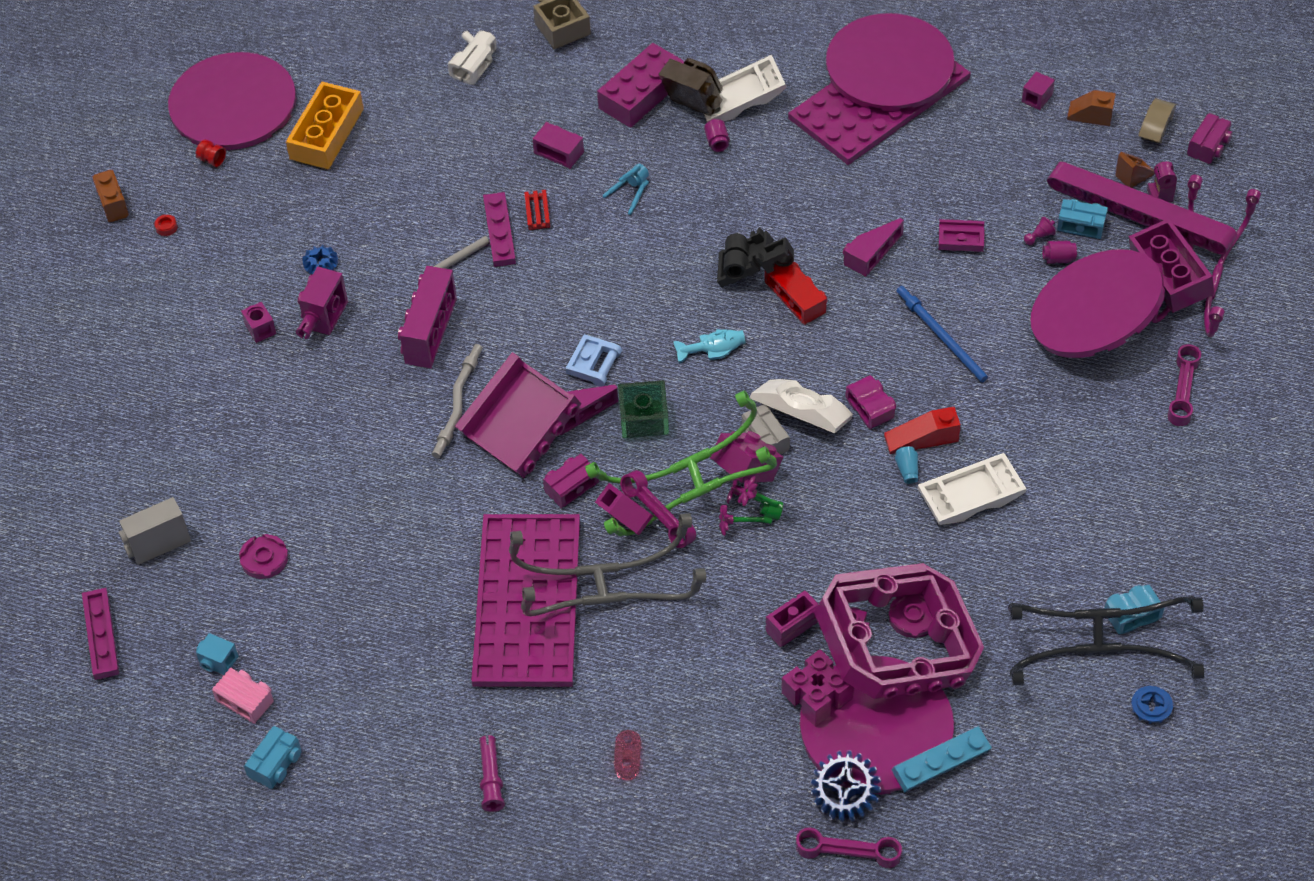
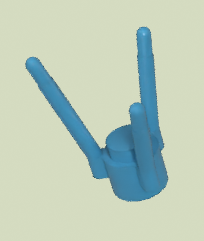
(636, 176)

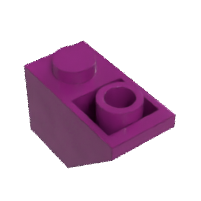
(624, 509)

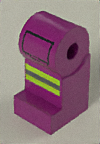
(1164, 183)

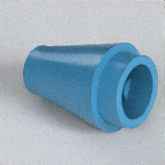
(908, 464)

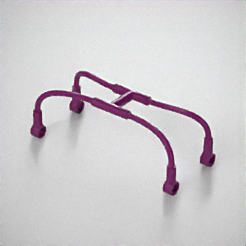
(1215, 315)

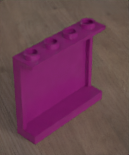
(518, 415)

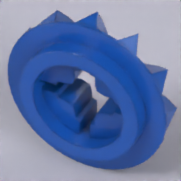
(329, 259)
(1161, 700)

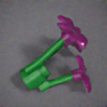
(769, 508)

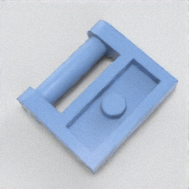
(586, 357)

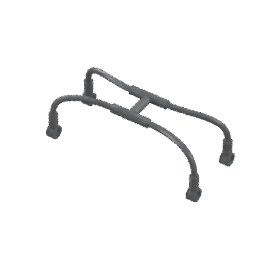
(597, 570)

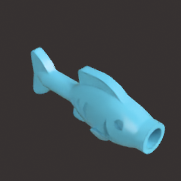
(716, 344)

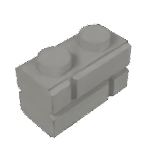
(768, 428)

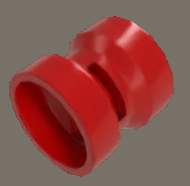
(209, 152)

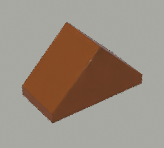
(1132, 170)

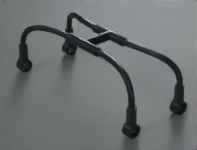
(1098, 646)

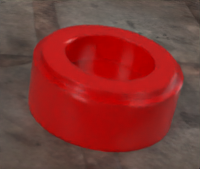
(166, 225)

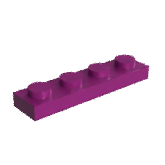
(499, 229)
(100, 633)

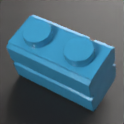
(1082, 218)
(273, 757)

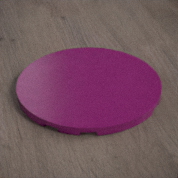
(890, 61)
(232, 100)
(1097, 303)
(880, 730)

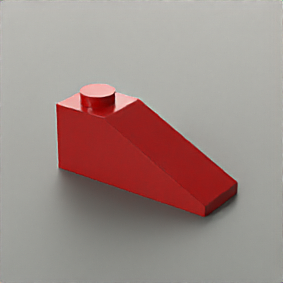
(925, 431)

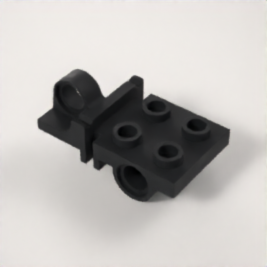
(745, 256)

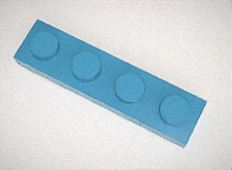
(941, 759)

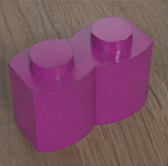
(870, 401)

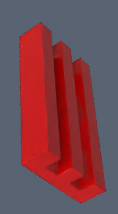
(536, 196)

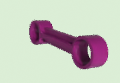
(1184, 385)
(654, 506)
(848, 847)

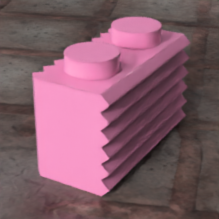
(243, 695)

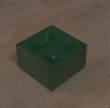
(643, 409)

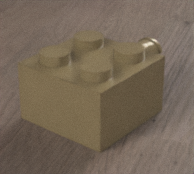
(561, 21)

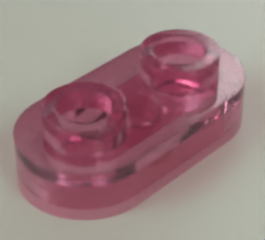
(627, 752)

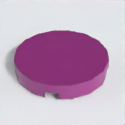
(263, 556)
(913, 622)

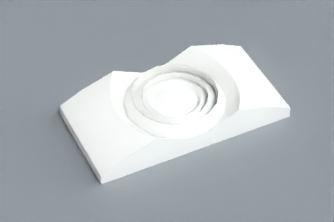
(748, 87)
(803, 404)
(972, 489)

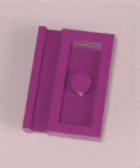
(961, 235)

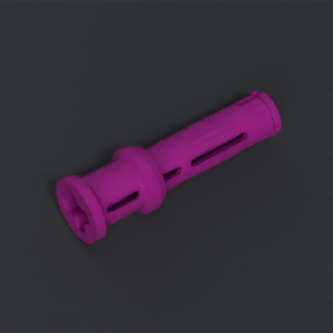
(491, 783)

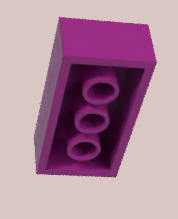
(636, 87)
(1183, 272)
(427, 316)

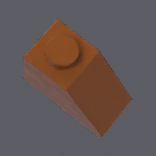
(1093, 108)

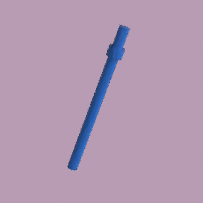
(915, 304)

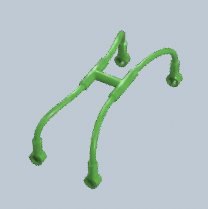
(691, 463)

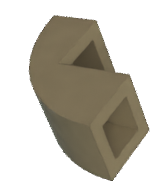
(1156, 120)

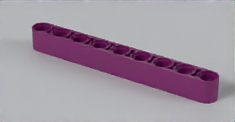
(1141, 207)

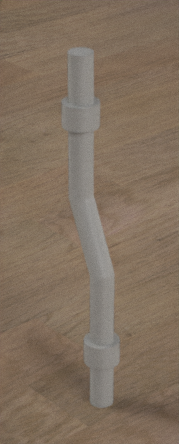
(445, 436)

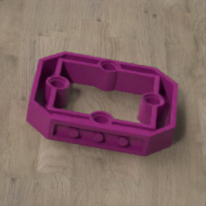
(849, 637)

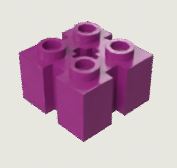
(816, 688)

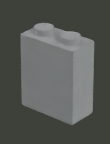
(154, 531)

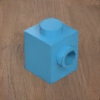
(216, 654)

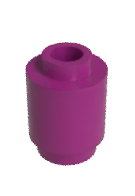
(717, 135)
(1059, 252)

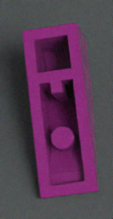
(872, 246)
(593, 402)

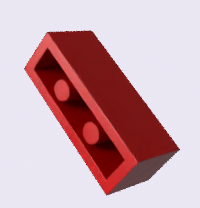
(797, 292)

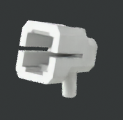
(474, 58)

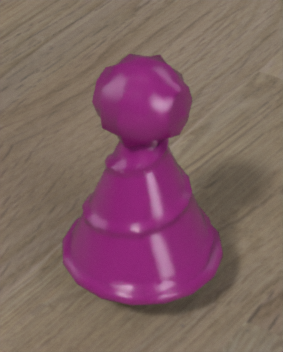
(1043, 229)

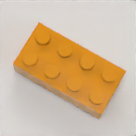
(324, 125)

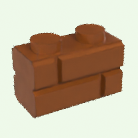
(110, 195)

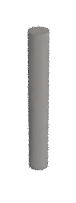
(460, 255)

